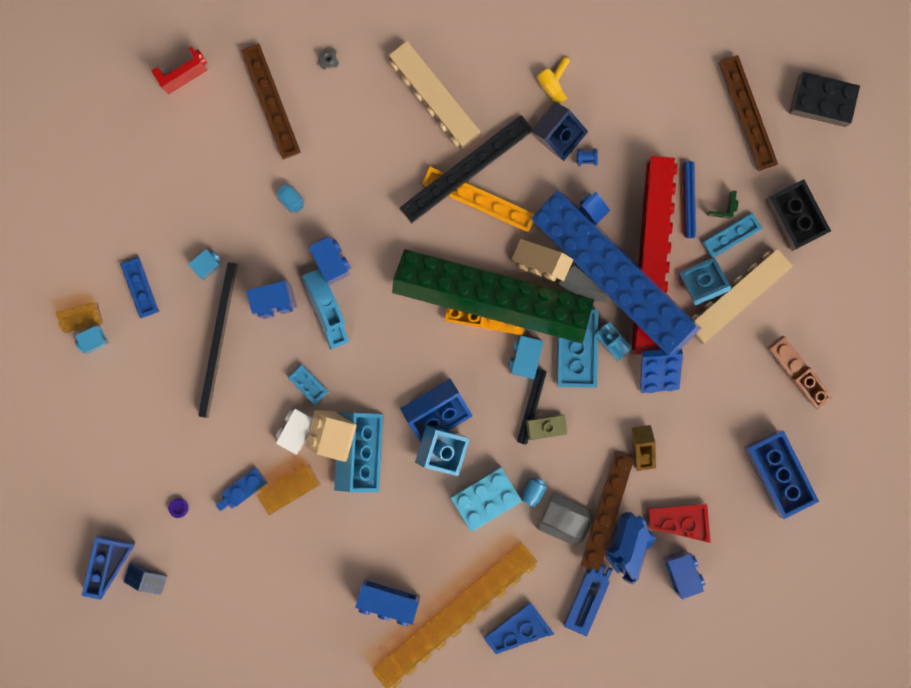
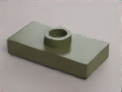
(546, 427)

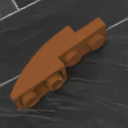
(799, 372)

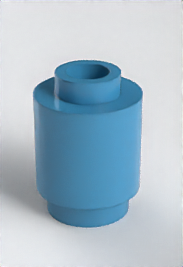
(290, 198)
(534, 491)

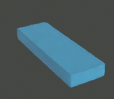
(732, 235)

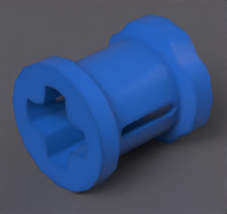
(587, 157)

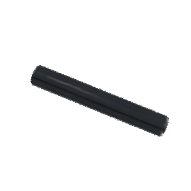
(532, 404)

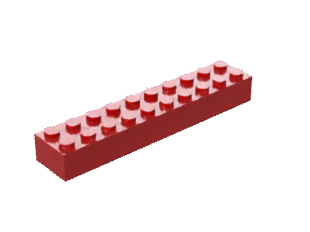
(655, 233)

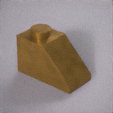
(644, 447)

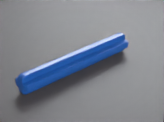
(689, 199)

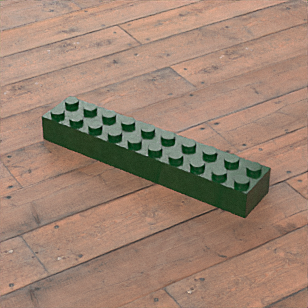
(492, 296)

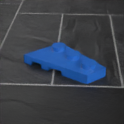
(519, 629)

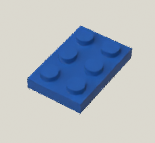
(660, 371)

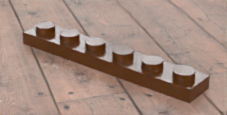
(271, 101)
(748, 113)
(607, 511)

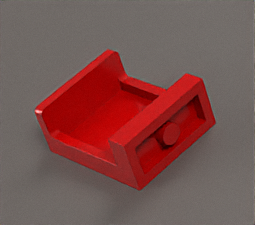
(182, 74)

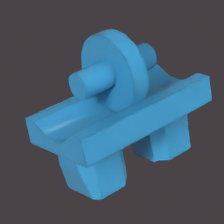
(613, 341)

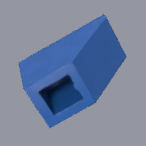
(594, 207)

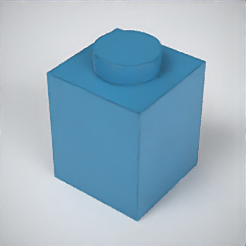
(205, 264)
(91, 340)

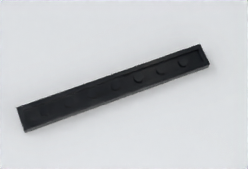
(466, 169)
(217, 341)

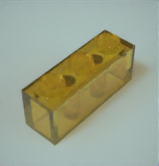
(288, 488)

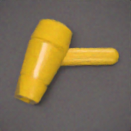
(550, 83)

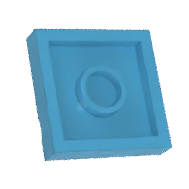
(704, 281)

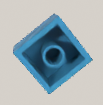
(442, 450)

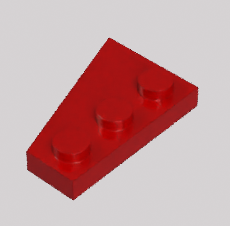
(685, 521)

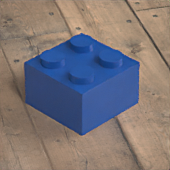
(329, 260)
(683, 574)

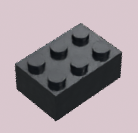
(824, 99)
(797, 215)

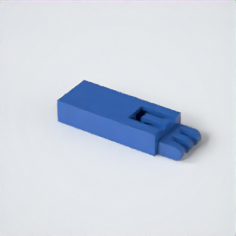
(586, 605)

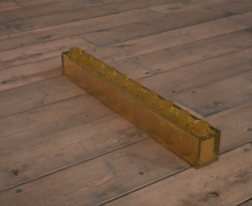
(455, 615)

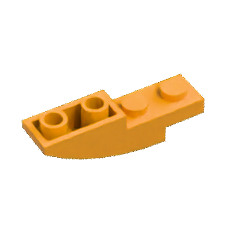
(467, 319)

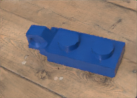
(242, 489)

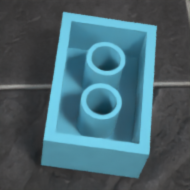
(486, 499)

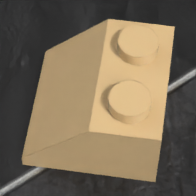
(330, 435)

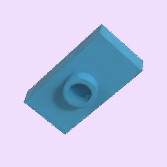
(308, 384)

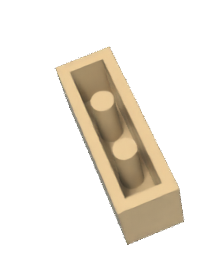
(541, 260)

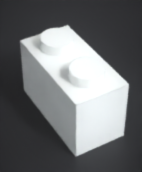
(295, 431)

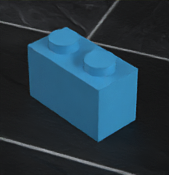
(526, 357)

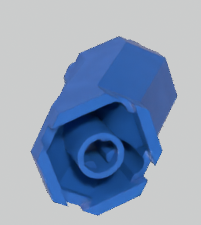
(630, 546)

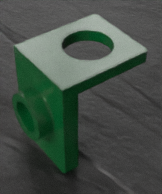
(732, 207)

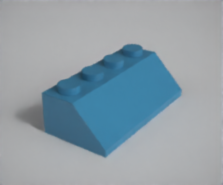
(362, 467)

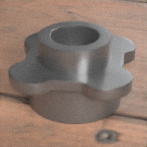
(333, 62)

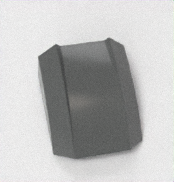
(580, 284)
(565, 520)

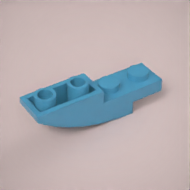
(326, 307)

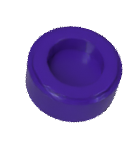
(178, 507)

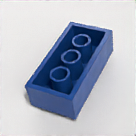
(781, 474)

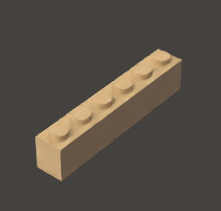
(434, 94)
(742, 294)

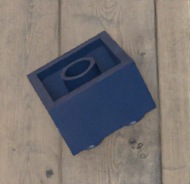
(559, 131)

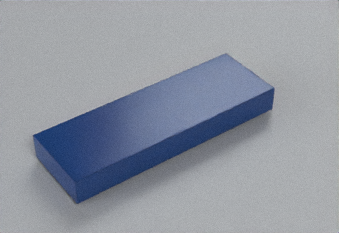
(139, 287)

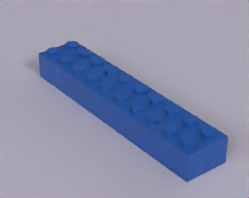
(616, 273)

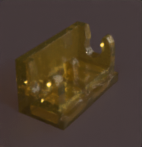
(79, 317)

